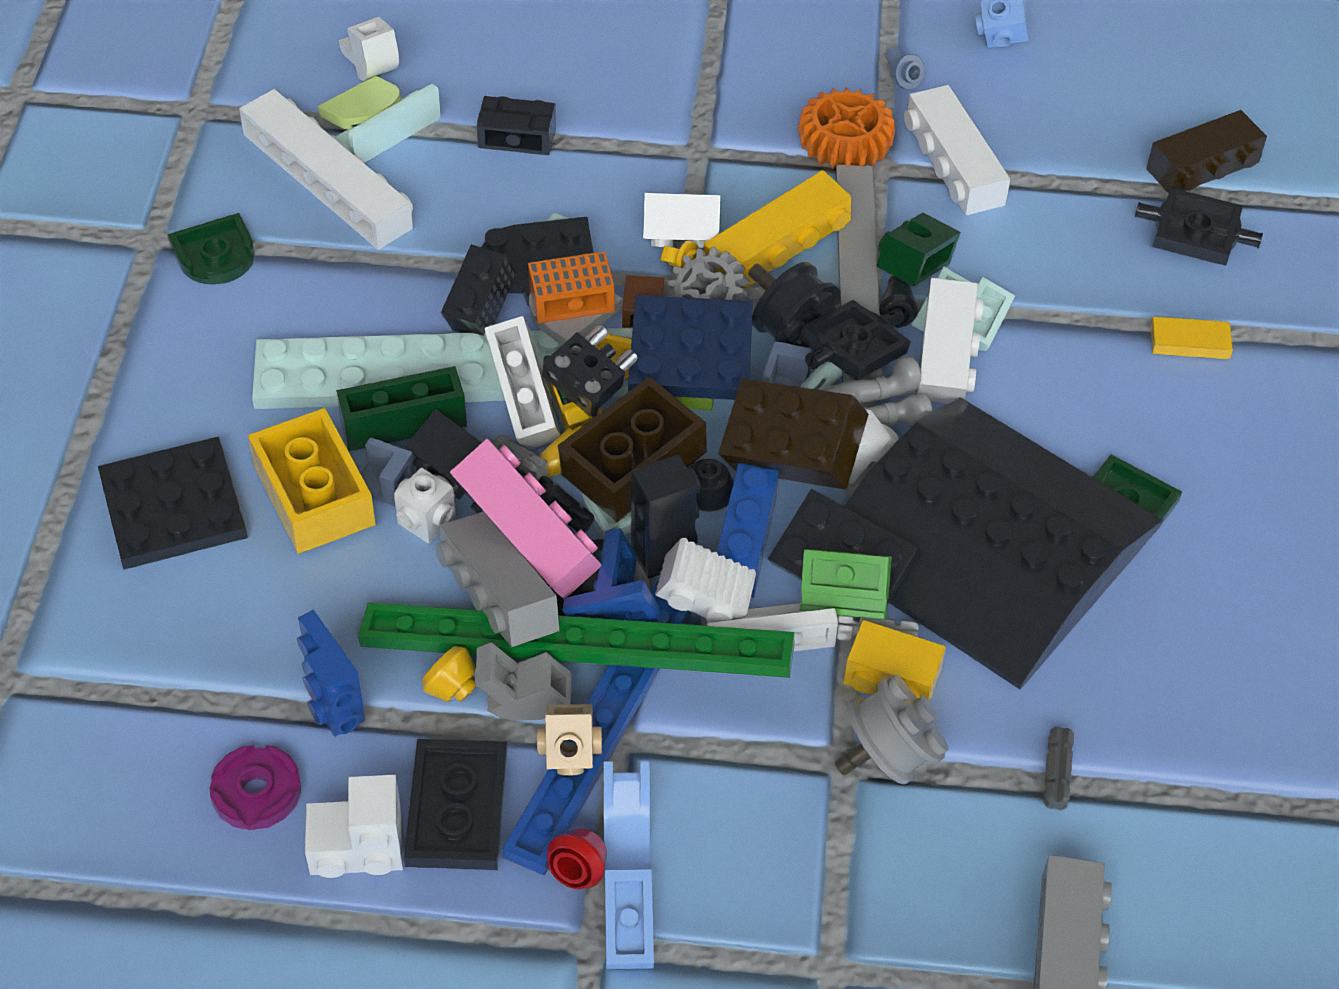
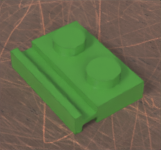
(846, 581)

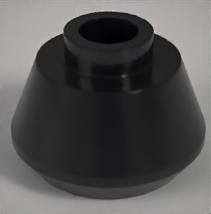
(715, 485)

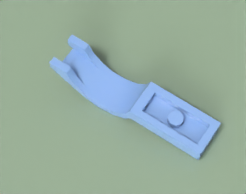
(628, 869)

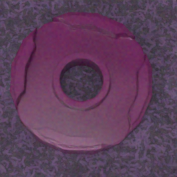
(257, 809)

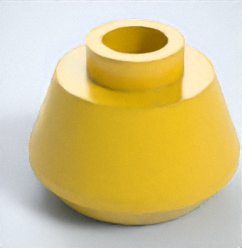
(451, 676)

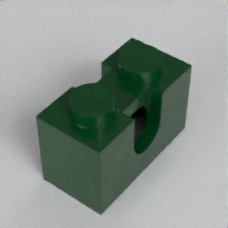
(917, 249)

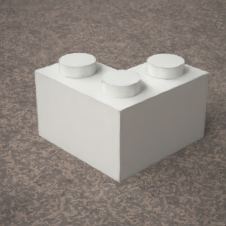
(358, 832)

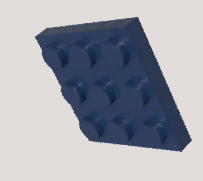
(692, 345)

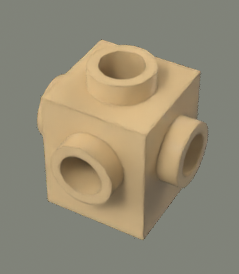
(571, 723)

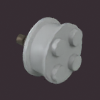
(893, 731)

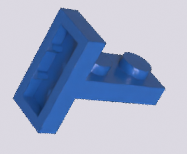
(615, 591)

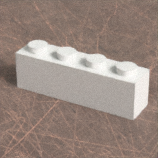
(957, 150)

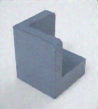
(787, 365)
(386, 469)

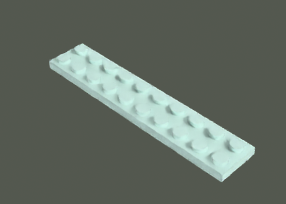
(312, 369)

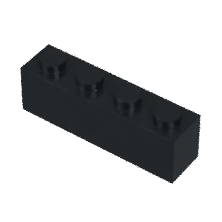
(443, 445)

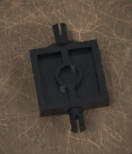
(1198, 226)
(855, 339)

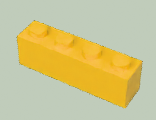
(786, 225)

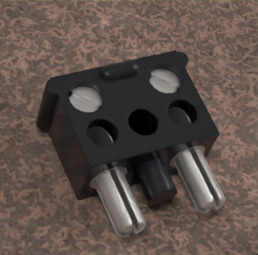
(586, 373)

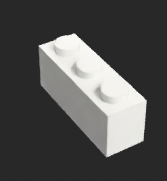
(949, 340)
(523, 383)

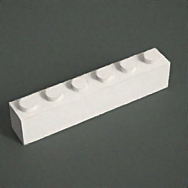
(327, 168)

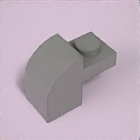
(521, 688)

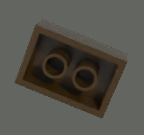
(795, 430)
(628, 435)

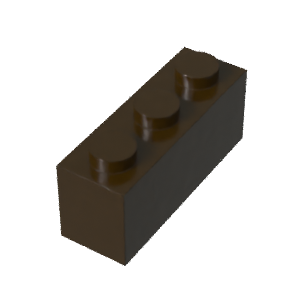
(1206, 152)

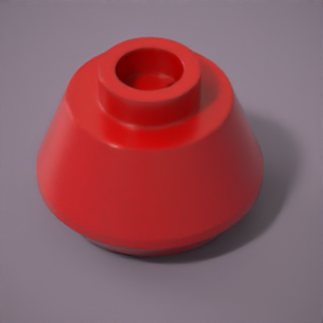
(577, 858)

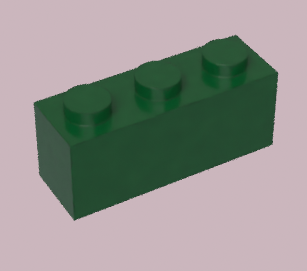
(399, 406)

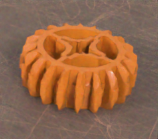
(846, 128)

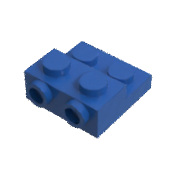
(329, 678)

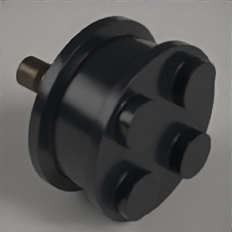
(791, 301)

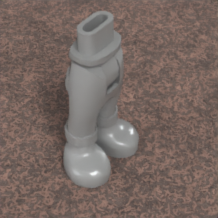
(901, 382)

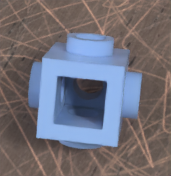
(1002, 22)

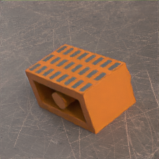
(571, 287)

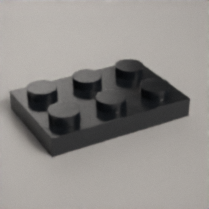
(832, 527)
(456, 804)

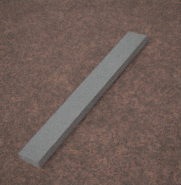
(858, 245)

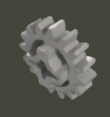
(701, 281)

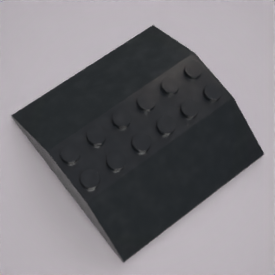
(1003, 533)

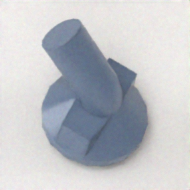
(906, 69)

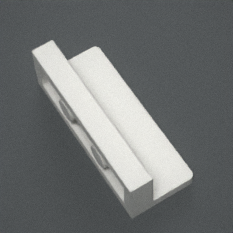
(811, 628)

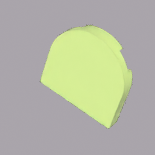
(360, 103)

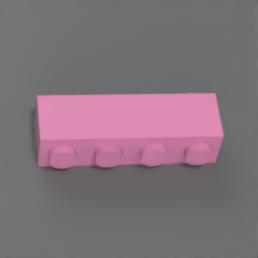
(526, 519)

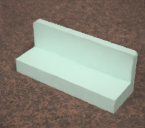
(393, 124)

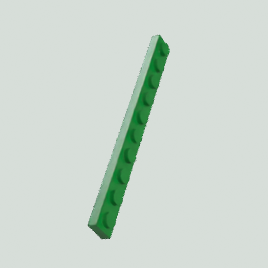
(586, 640)

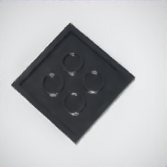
(171, 502)

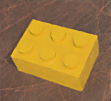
(311, 480)

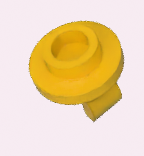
(675, 256)

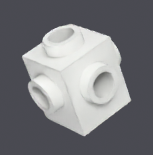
(424, 504)

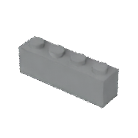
(498, 579)
(1072, 925)

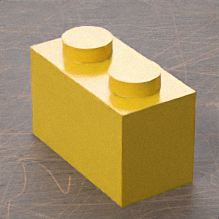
(888, 652)

